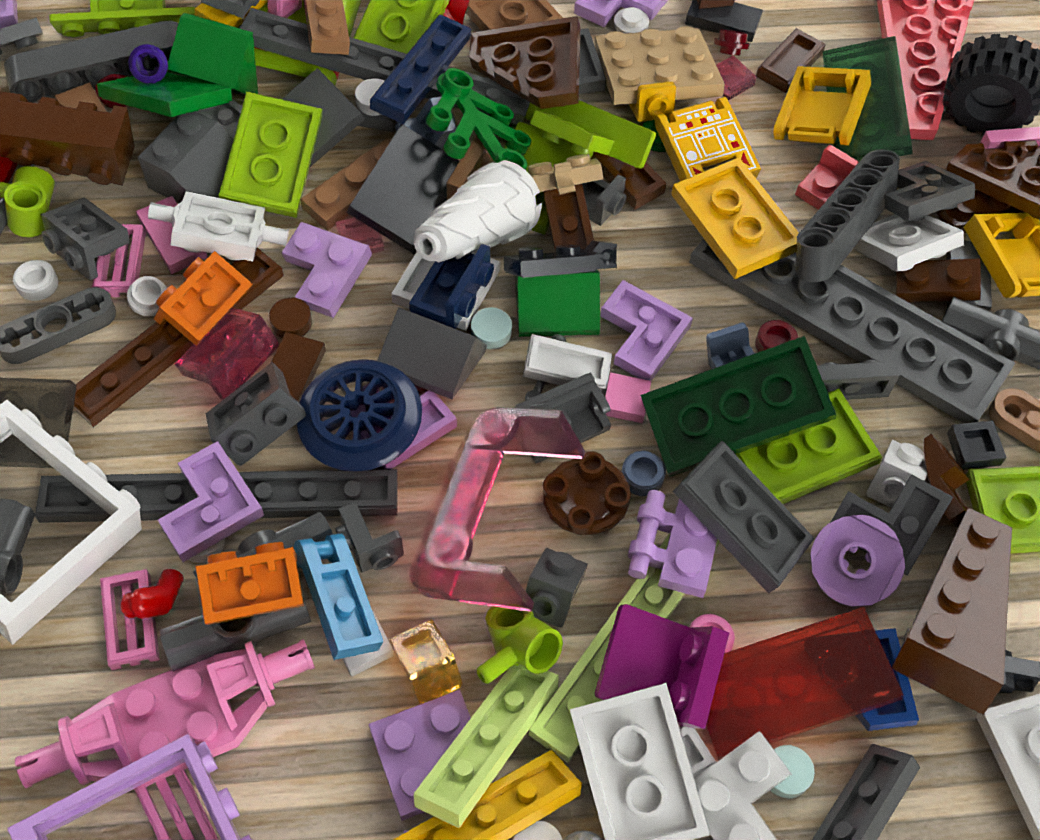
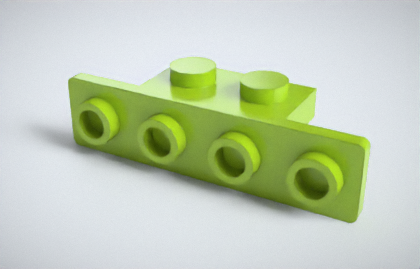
(116, 15)
(594, 131)

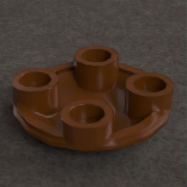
(586, 495)

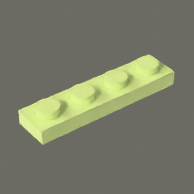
(484, 745)

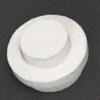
(631, 20)
(143, 295)

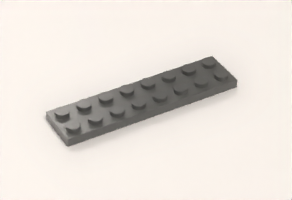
(876, 325)

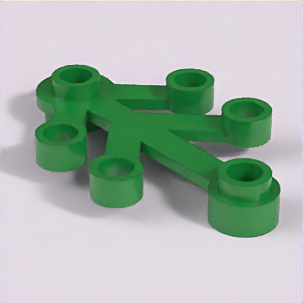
(457, 89)

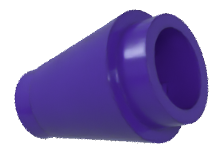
(138, 68)

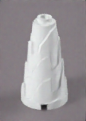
(487, 210)

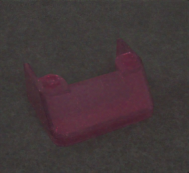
(443, 555)

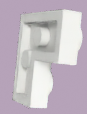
(734, 784)

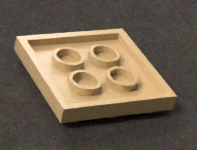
(657, 58)

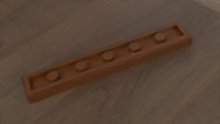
(155, 351)

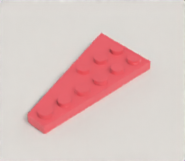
(926, 41)

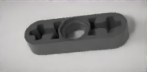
(62, 309)

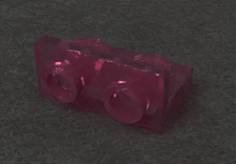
(229, 352)

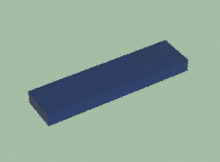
(420, 69)

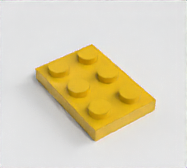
(736, 217)

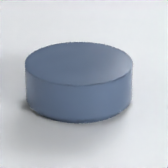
(644, 472)

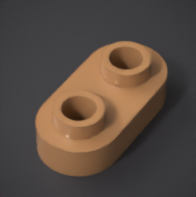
(1026, 411)

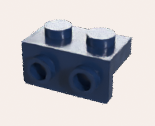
(452, 287)

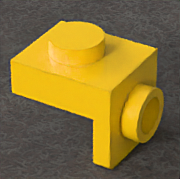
(654, 101)

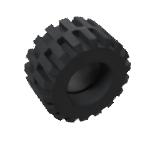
(994, 84)

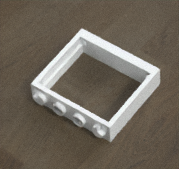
(89, 554)

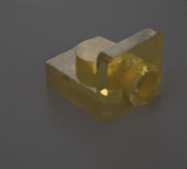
(427, 661)

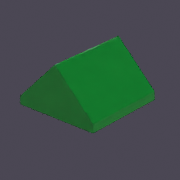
(214, 54)
(558, 304)

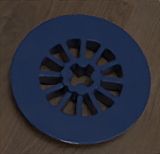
(380, 447)

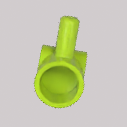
(27, 199)
(519, 641)

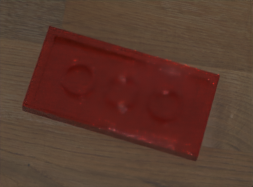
(800, 682)

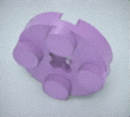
(882, 551)

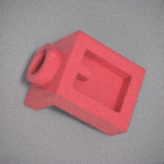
(825, 177)

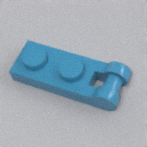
(339, 596)

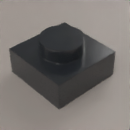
(976, 445)

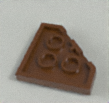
(532, 60)
(1004, 173)

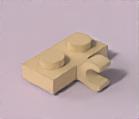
(566, 175)

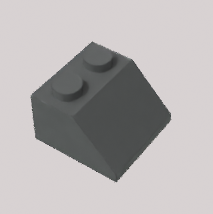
(187, 157)

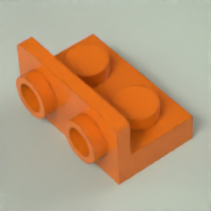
(203, 298)
(249, 584)

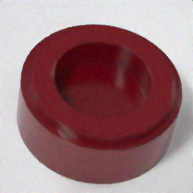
(773, 334)

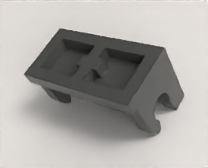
(581, 405)

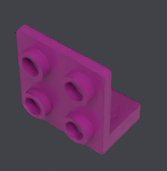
(656, 651)

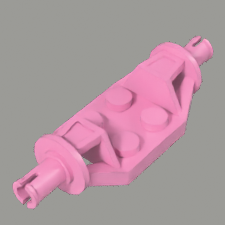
(166, 709)

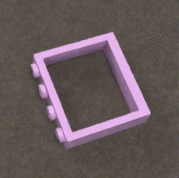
(200, 765)

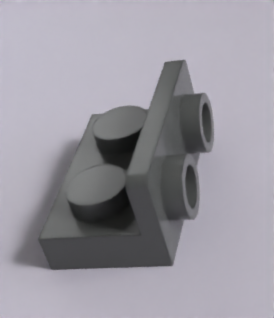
(82, 233)
(254, 415)

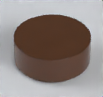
(290, 316)

